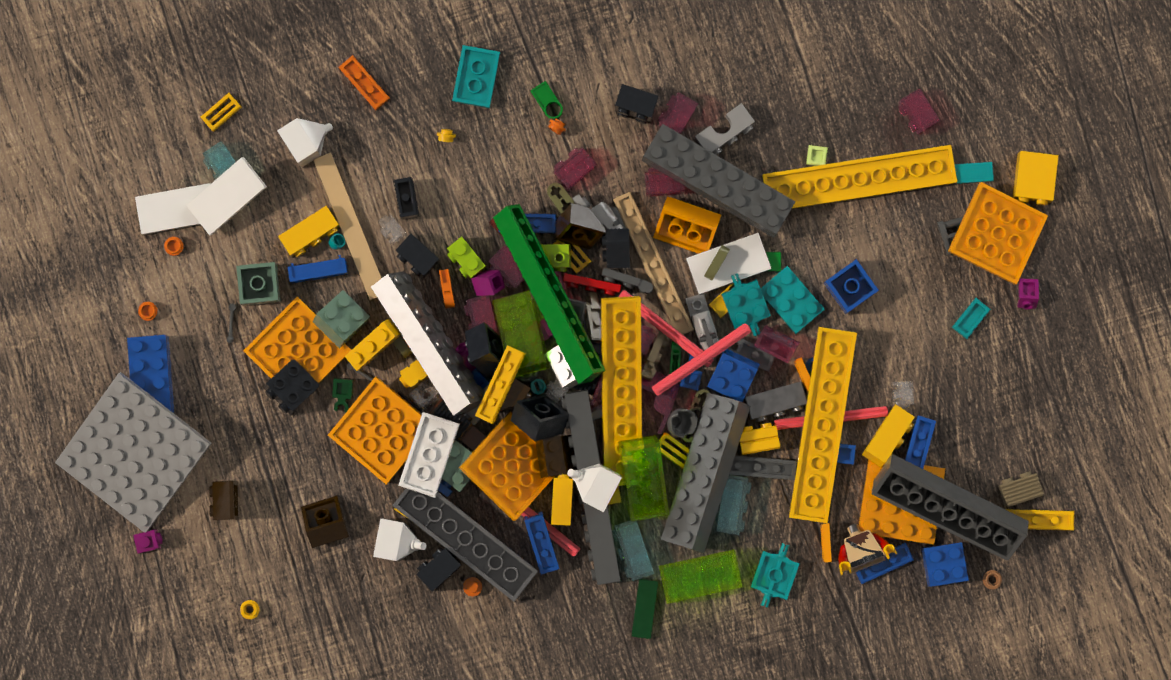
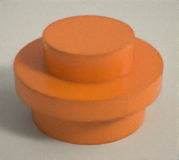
(557, 126)
(173, 246)
(147, 311)
(472, 586)

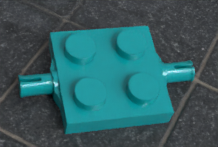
(746, 304)
(774, 575)

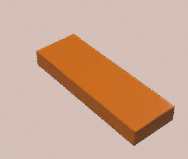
(364, 83)

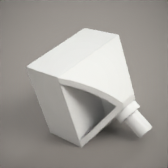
(304, 139)
(596, 484)
(396, 541)

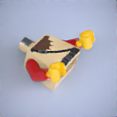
(862, 550)

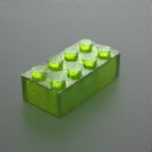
(522, 330)
(643, 478)
(700, 576)

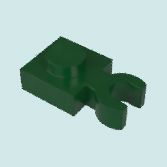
(342, 390)

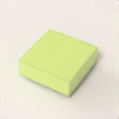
(816, 155)

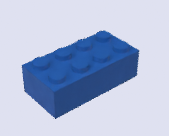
(152, 367)

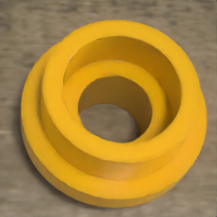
(446, 135)
(243, 609)

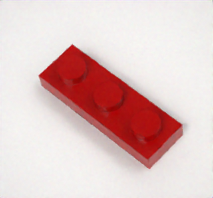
(591, 284)

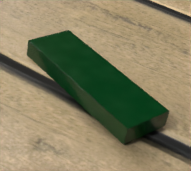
(644, 609)

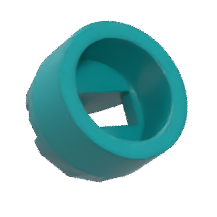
(337, 241)
(541, 385)

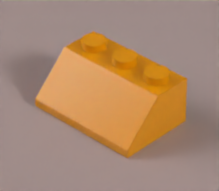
(686, 225)

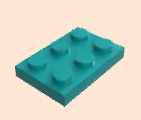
(476, 76)
(791, 300)

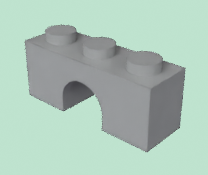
(739, 121)

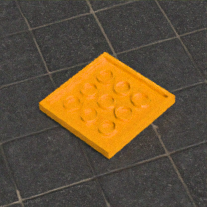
(998, 233)
(295, 338)
(378, 430)
(507, 468)
(891, 520)

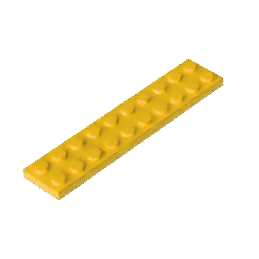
(865, 177)
(622, 376)
(822, 425)

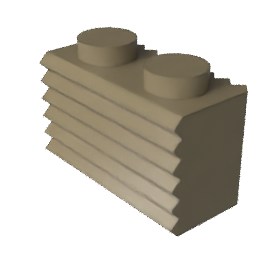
(1020, 490)

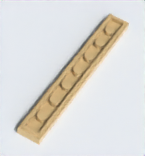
(348, 222)
(653, 263)

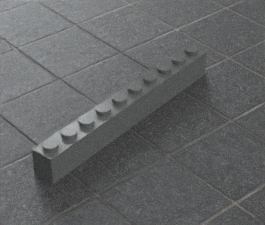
(586, 455)

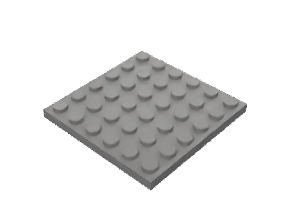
(133, 452)

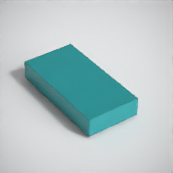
(974, 172)
(971, 318)

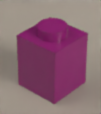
(488, 282)

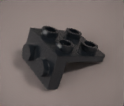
(291, 387)

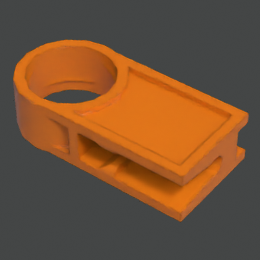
(447, 288)

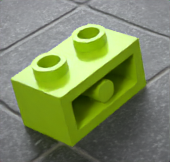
(558, 256)
(466, 258)

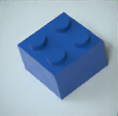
(851, 286)
(733, 375)
(944, 564)

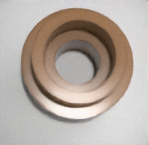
(998, 579)

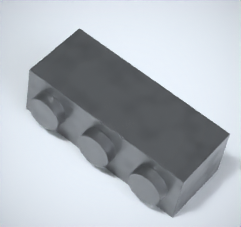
(776, 401)

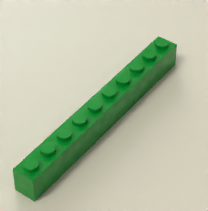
(549, 294)

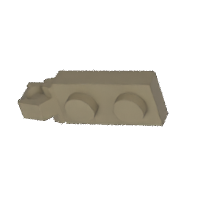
(593, 317)
(654, 357)

